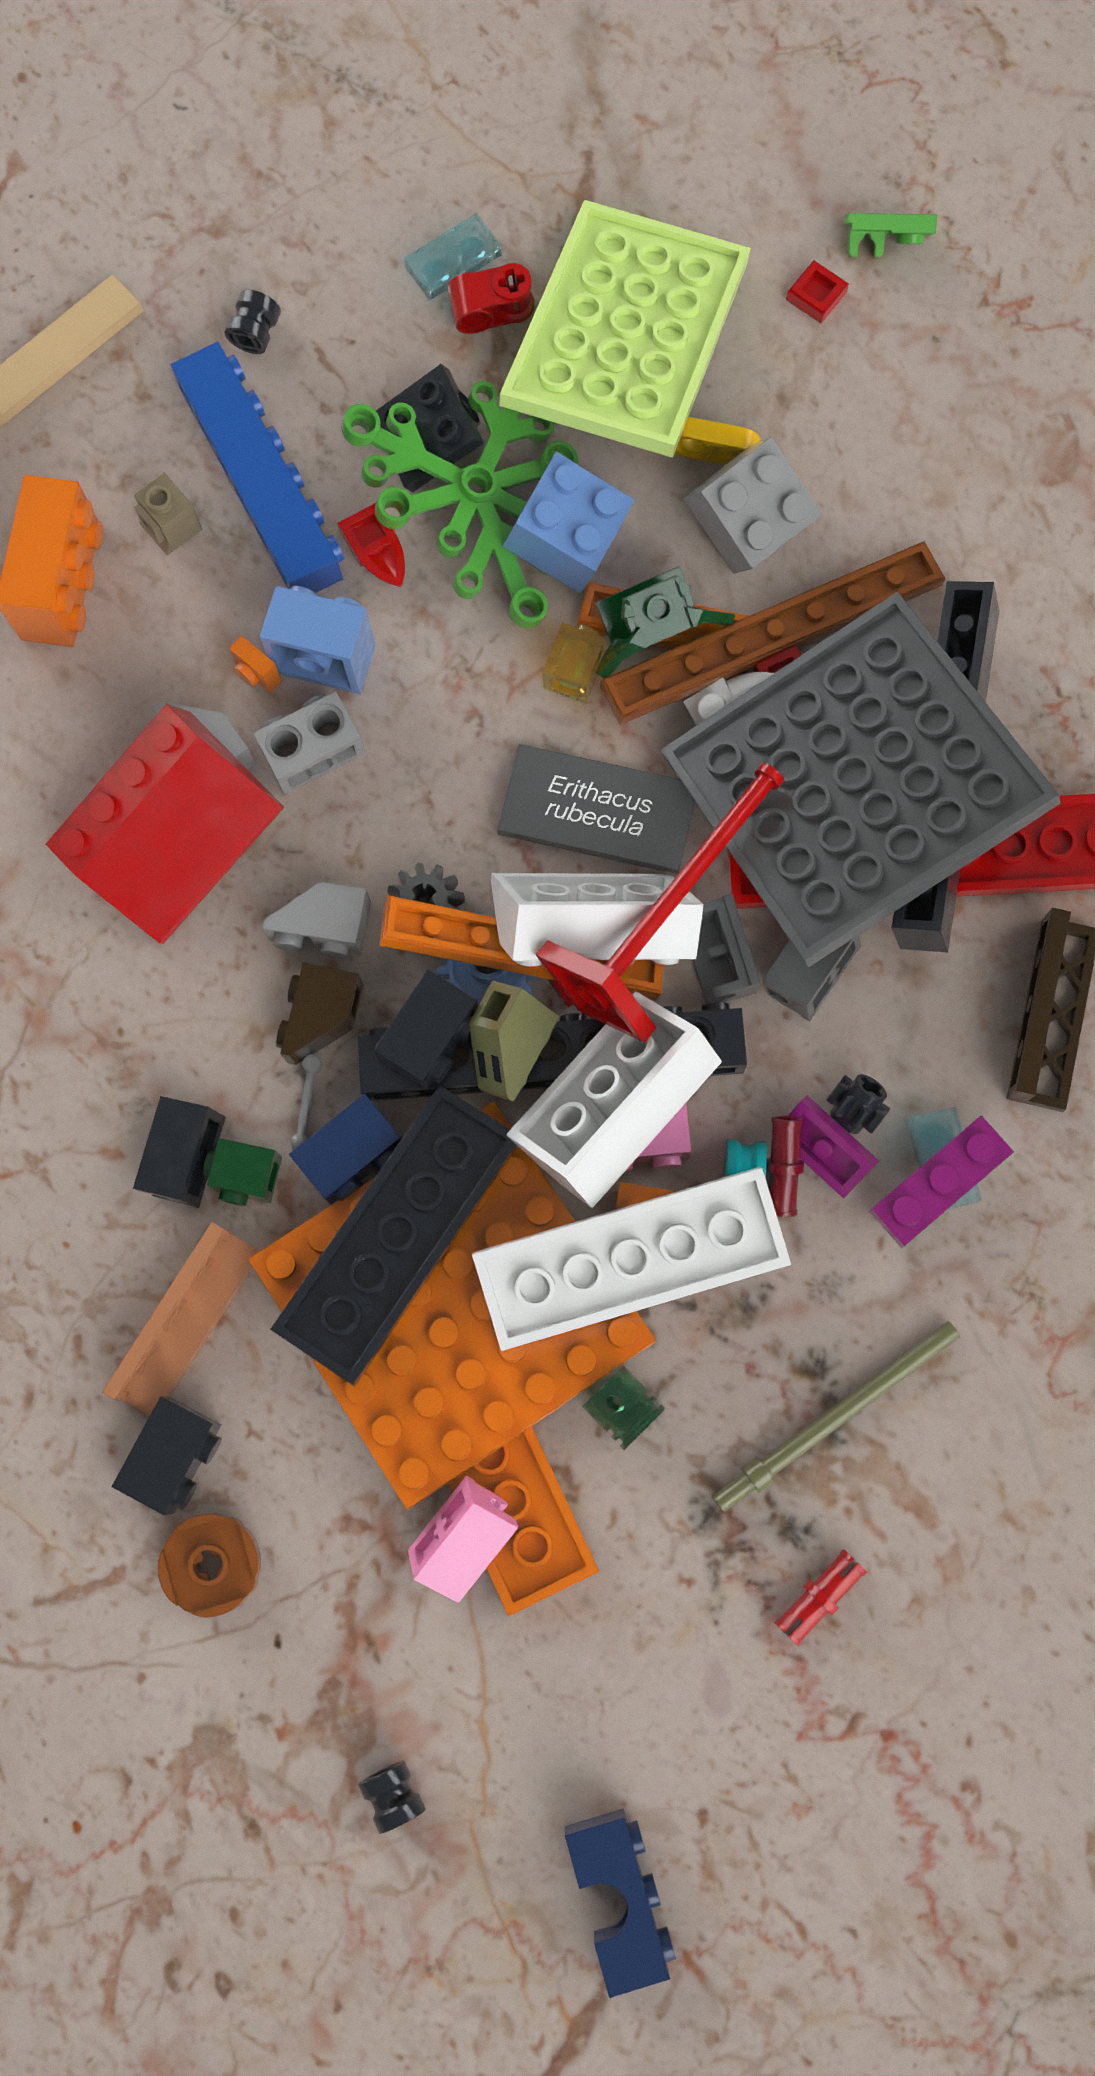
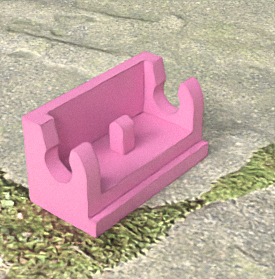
(461, 1540)

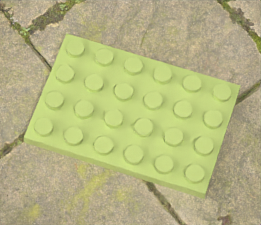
(626, 328)

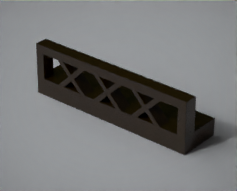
(1040, 1005)

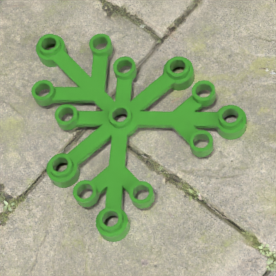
(409, 454)

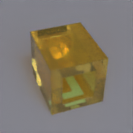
(574, 662)

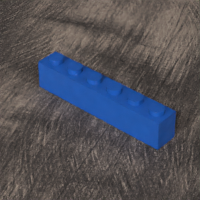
(256, 469)

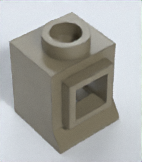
(166, 514)

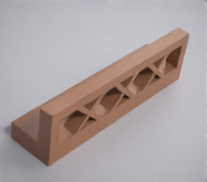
(182, 1320)

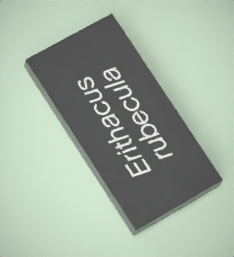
(597, 809)

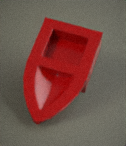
(374, 546)

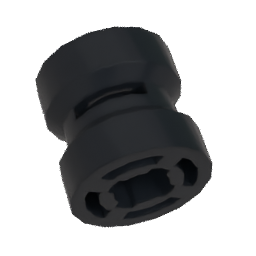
(251, 325)
(386, 1785)

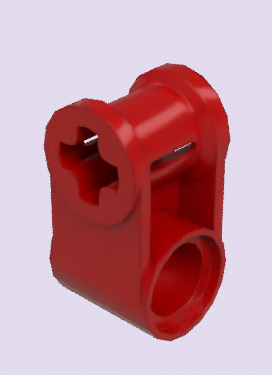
(487, 300)

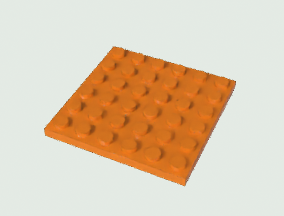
(440, 1383)

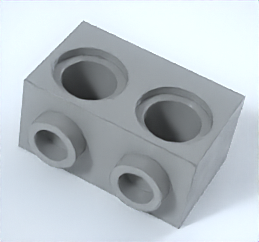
(315, 753)

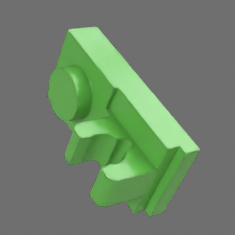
(907, 227)

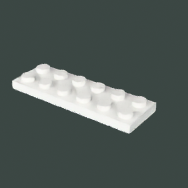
(631, 1258)

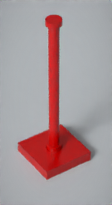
(597, 987)

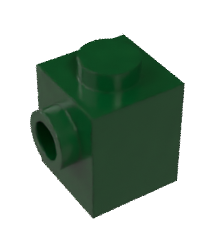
(242, 1172)

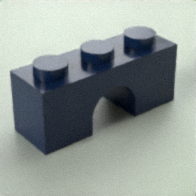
(633, 1949)

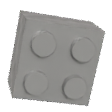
(752, 505)

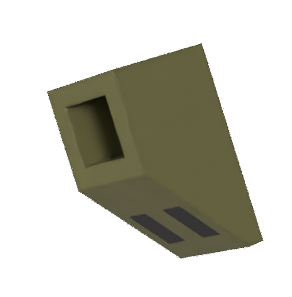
(508, 1037)

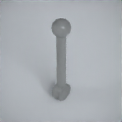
(312, 1066)

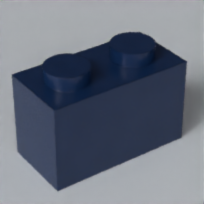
(346, 1150)

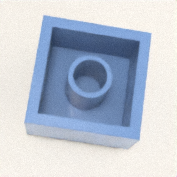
(568, 523)
(318, 638)

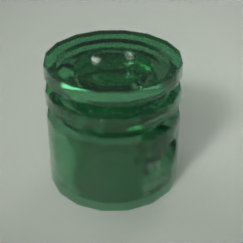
(632, 1415)

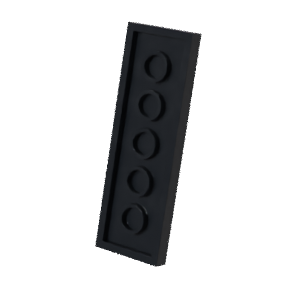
(395, 1236)

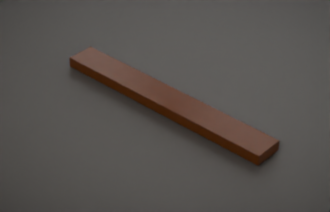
(768, 632)

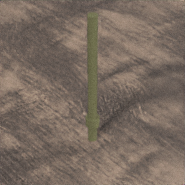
(759, 1473)

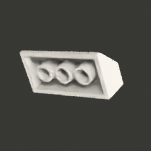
(589, 915)
(614, 1102)

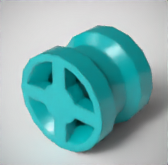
(744, 1157)

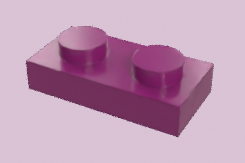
(831, 1149)

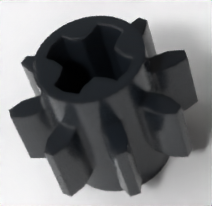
(858, 1104)

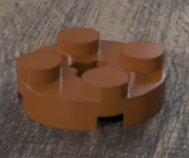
(195, 1590)

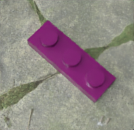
(941, 1181)

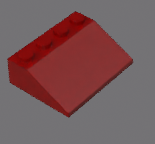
(165, 823)

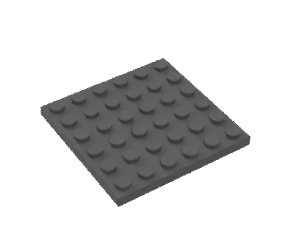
(884, 773)

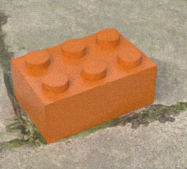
(49, 561)

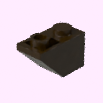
(321, 1010)

